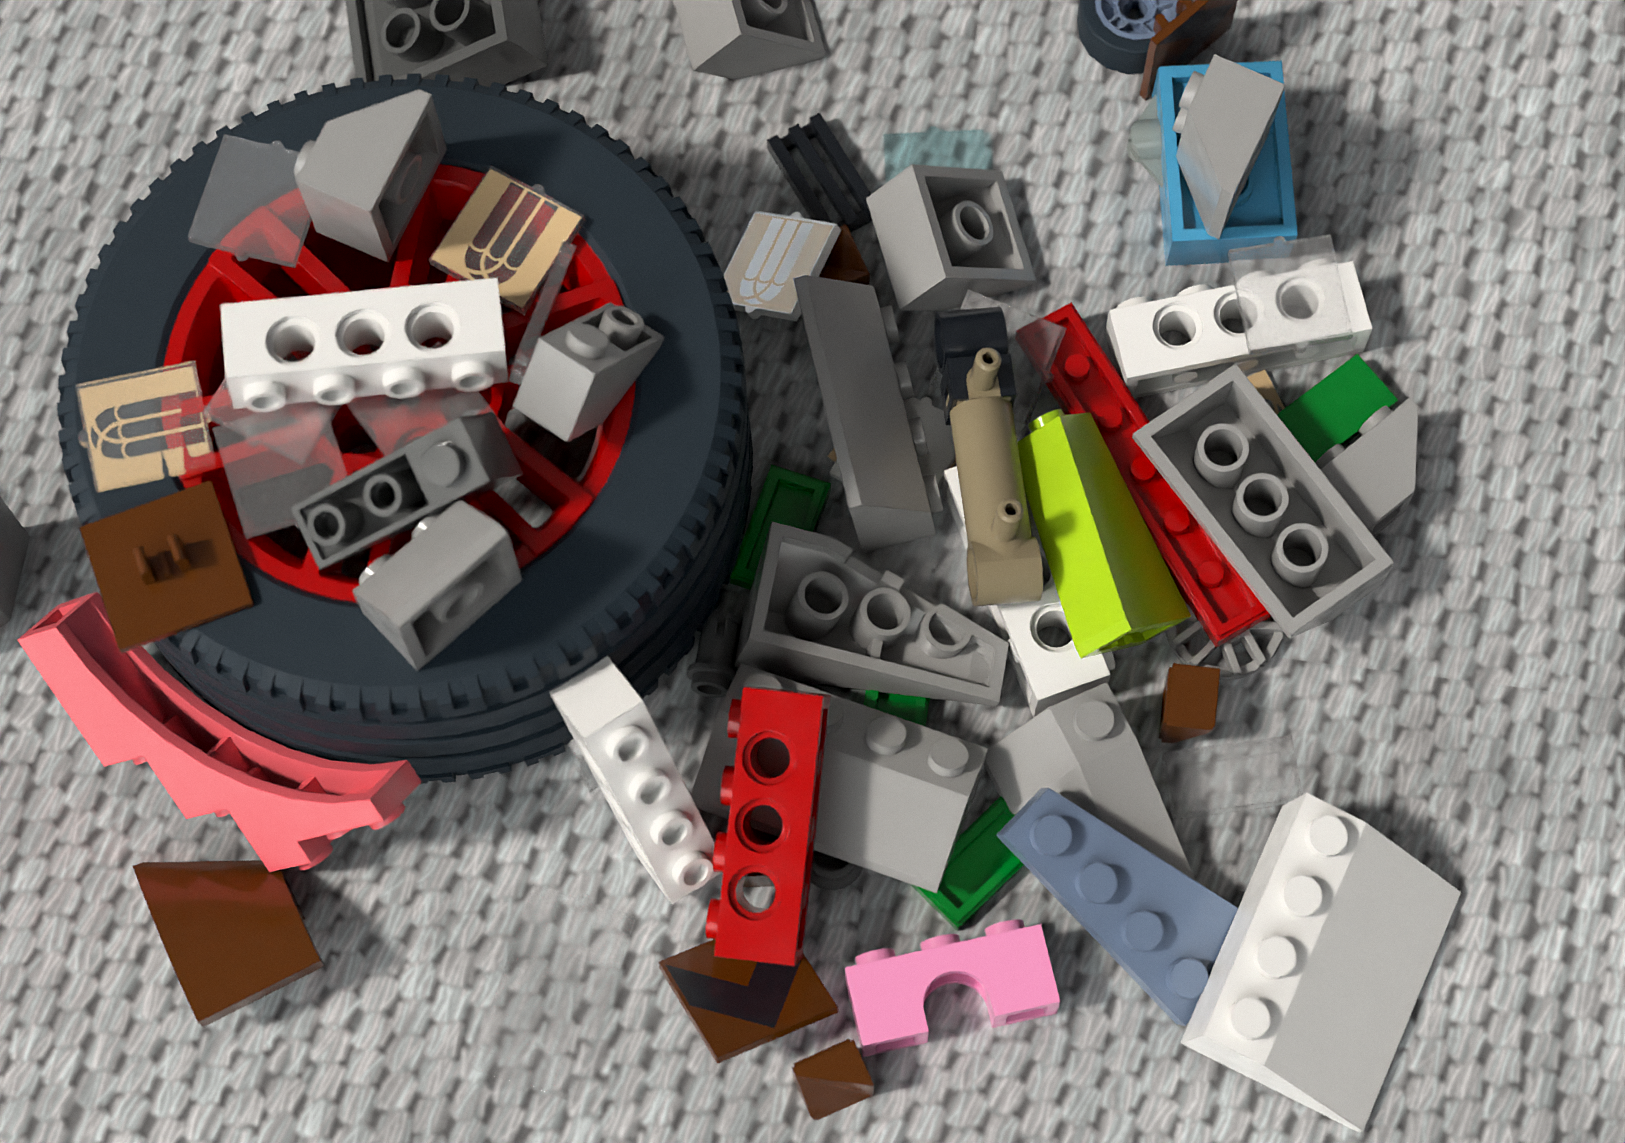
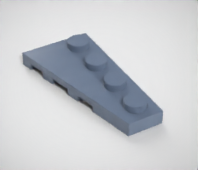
(1128, 899)

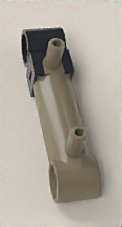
(978, 405)

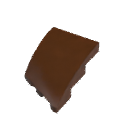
(227, 931)

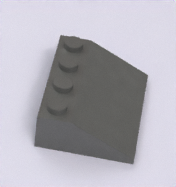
(446, 37)

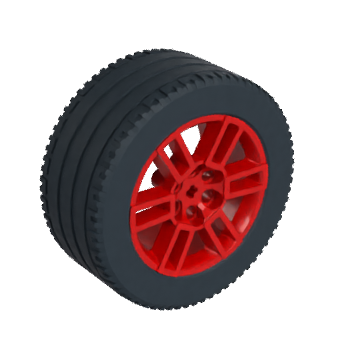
(629, 544)

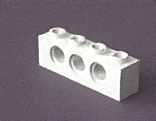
(335, 324)
(1155, 367)
(1043, 671)
(638, 778)

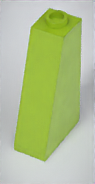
(1095, 538)

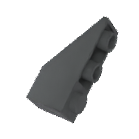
(406, 486)

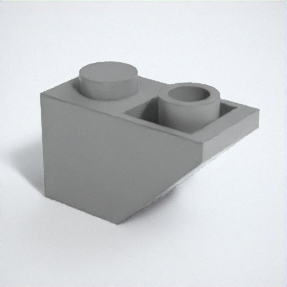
(585, 369)
(1379, 468)

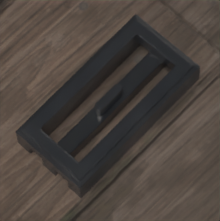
(799, 138)

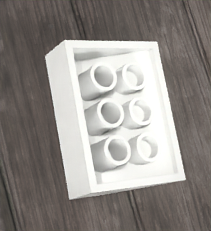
(1323, 962)

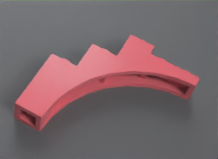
(208, 763)

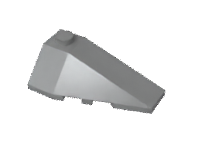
(844, 624)
(1094, 761)

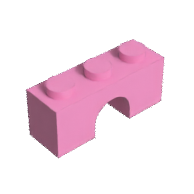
(1005, 967)

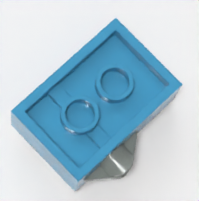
(1265, 203)

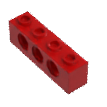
(801, 724)

